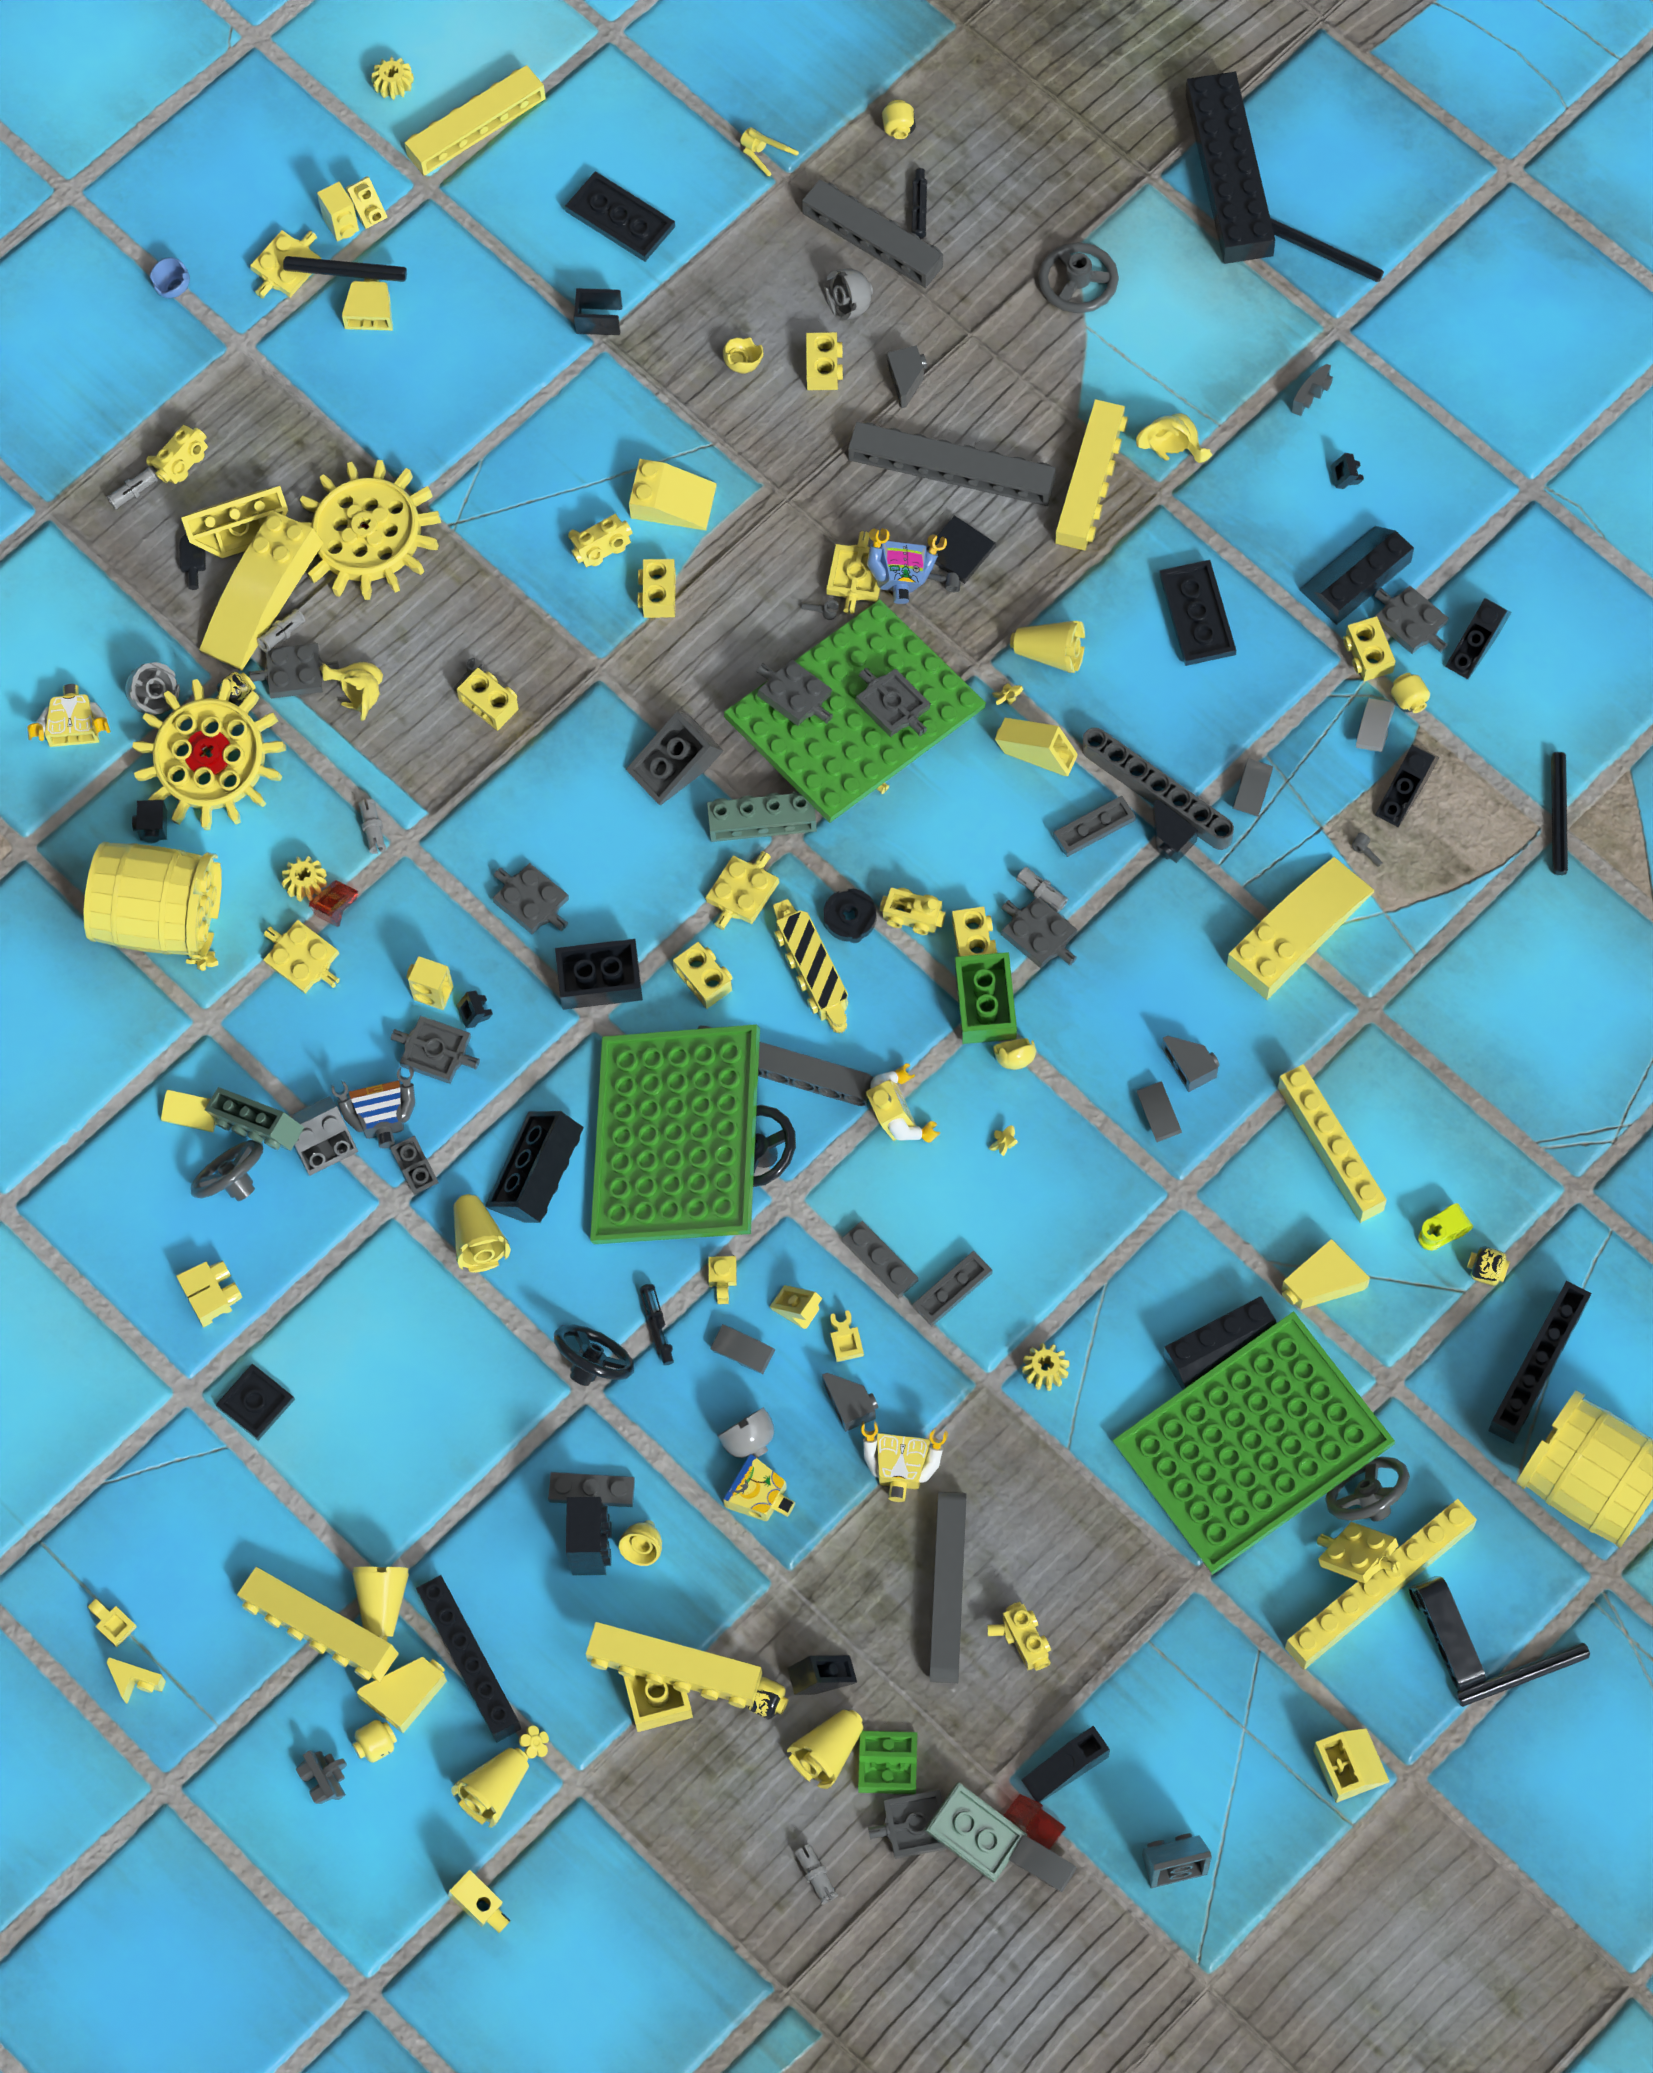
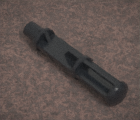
(919, 203)
(656, 1324)

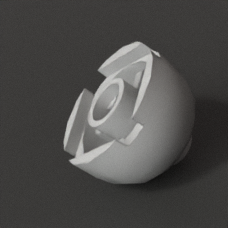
(848, 293)
(147, 687)
(749, 1435)

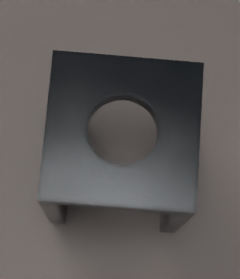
(597, 299)

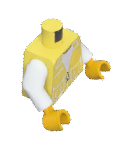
(70, 720)
(892, 1108)
(901, 1460)

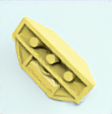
(233, 524)

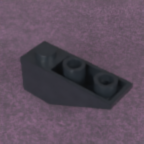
(1478, 638)
(1407, 785)
(1067, 1764)

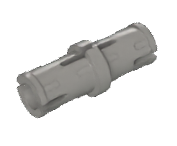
(117, 498)
(272, 636)
(372, 826)
(1042, 889)
(816, 1874)

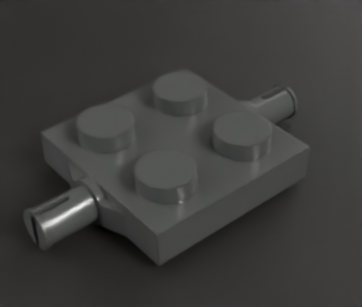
(1411, 619)
(293, 670)
(794, 692)
(892, 702)
(530, 898)
(1039, 932)
(435, 1049)
(906, 1824)

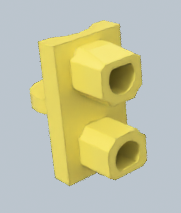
(366, 202)

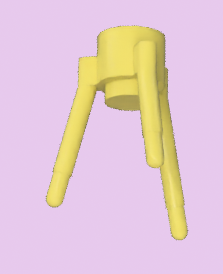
(756, 141)

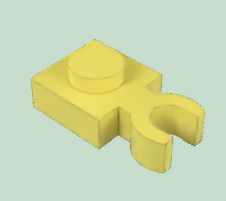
(846, 1340)

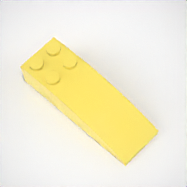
(259, 588)
(1298, 927)

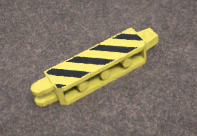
(812, 964)

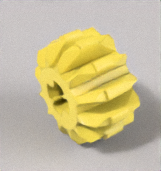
(392, 78)
(304, 878)
(1053, 1374)

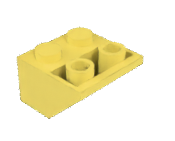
(1350, 1763)

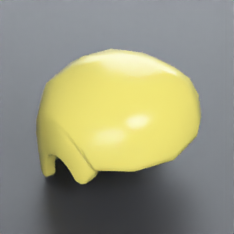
(742, 355)
(1015, 1053)

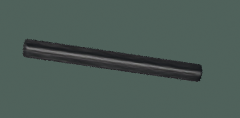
(1327, 251)

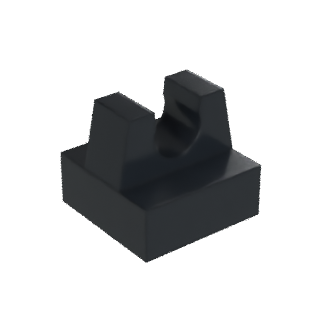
(1345, 471)
(472, 1009)

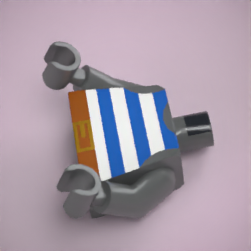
(379, 1108)

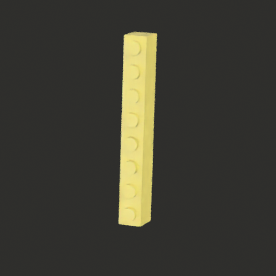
(1364, 1598)

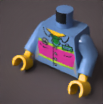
(901, 565)

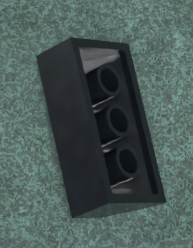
(1359, 572)
(535, 1166)
(1215, 1342)

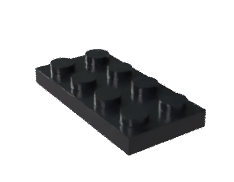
(620, 216)
(1197, 612)

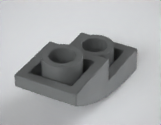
(1312, 387)
(1253, 787)
(1159, 1111)
(414, 1165)
(742, 1349)
(1043, 1863)

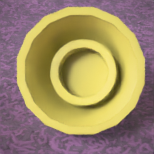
(641, 1544)

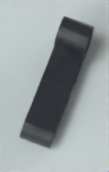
(1449, 1631)

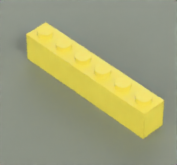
(475, 120)
(1090, 475)
(1331, 1143)
(317, 1624)
(673, 1664)

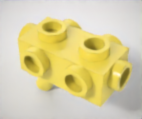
(179, 455)
(600, 541)
(921, 912)
(1021, 1630)

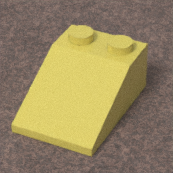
(671, 496)

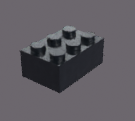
(598, 974)
(588, 1535)

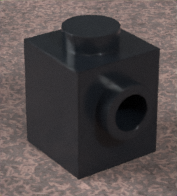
(150, 820)

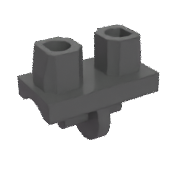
(326, 1772)

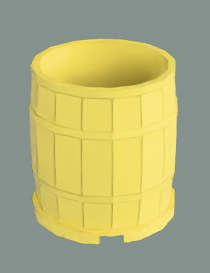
(152, 899)
(1593, 1470)

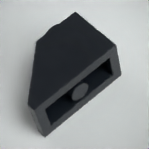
(1172, 833)
(821, 1674)

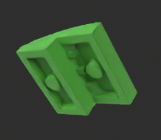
(887, 1762)

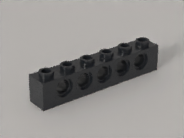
(1539, 1362)
(468, 1658)

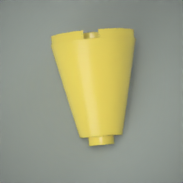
(1051, 644)
(477, 1236)
(380, 1597)
(826, 1748)
(492, 1786)

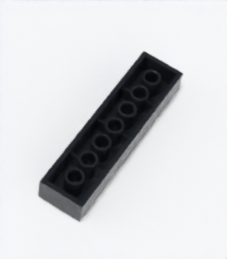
(1230, 167)

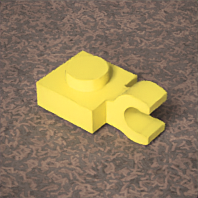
(723, 1274)
(113, 1624)

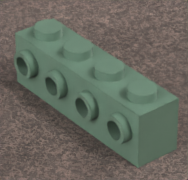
(760, 816)
(254, 1119)

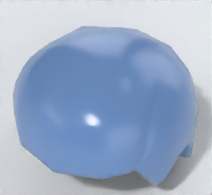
(170, 277)

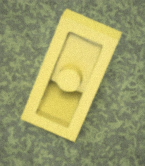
(796, 1305)
(128, 1675)

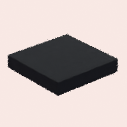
(964, 549)
(255, 1402)

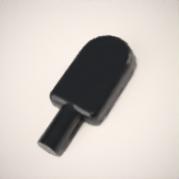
(191, 561)

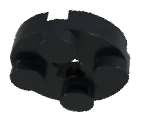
(854, 929)

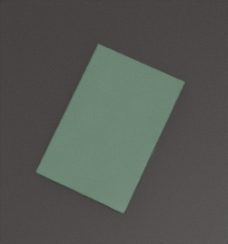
(975, 1832)

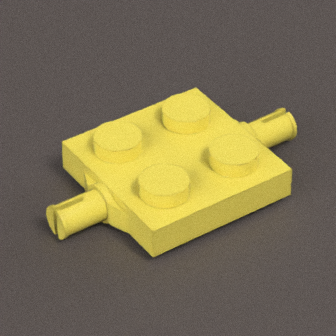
(270, 264)
(850, 574)
(742, 890)
(301, 956)
(1358, 1552)

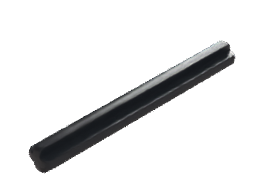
(345, 269)
(1559, 813)
(1523, 1674)

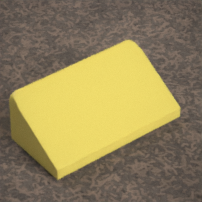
(187, 1111)

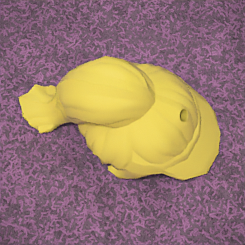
(1172, 435)
(359, 682)

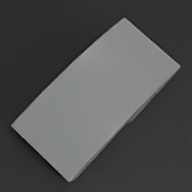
(1375, 725)

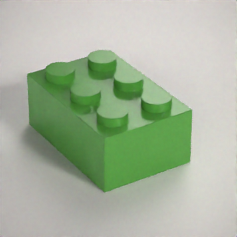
(985, 998)

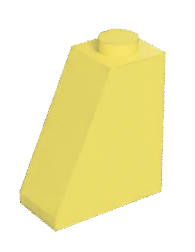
(1037, 744)
(1324, 1278)
(404, 1692)

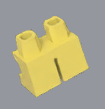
(204, 1292)

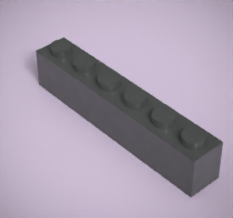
(873, 233)

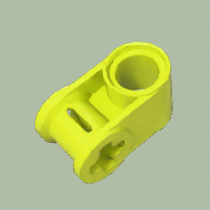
(1448, 1226)

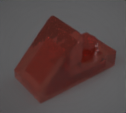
(332, 902)
(1034, 1821)

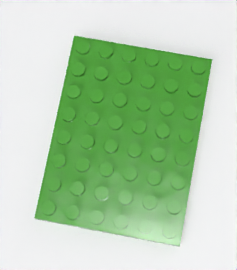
(852, 754)
(675, 1135)
(1253, 1442)

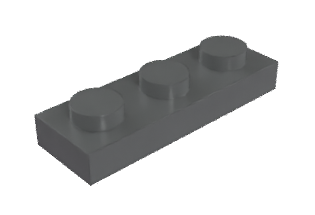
(1094, 826)
(880, 1259)
(952, 1288)
(612, 1489)

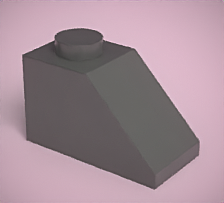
(907, 372)
(1191, 1061)
(850, 1401)

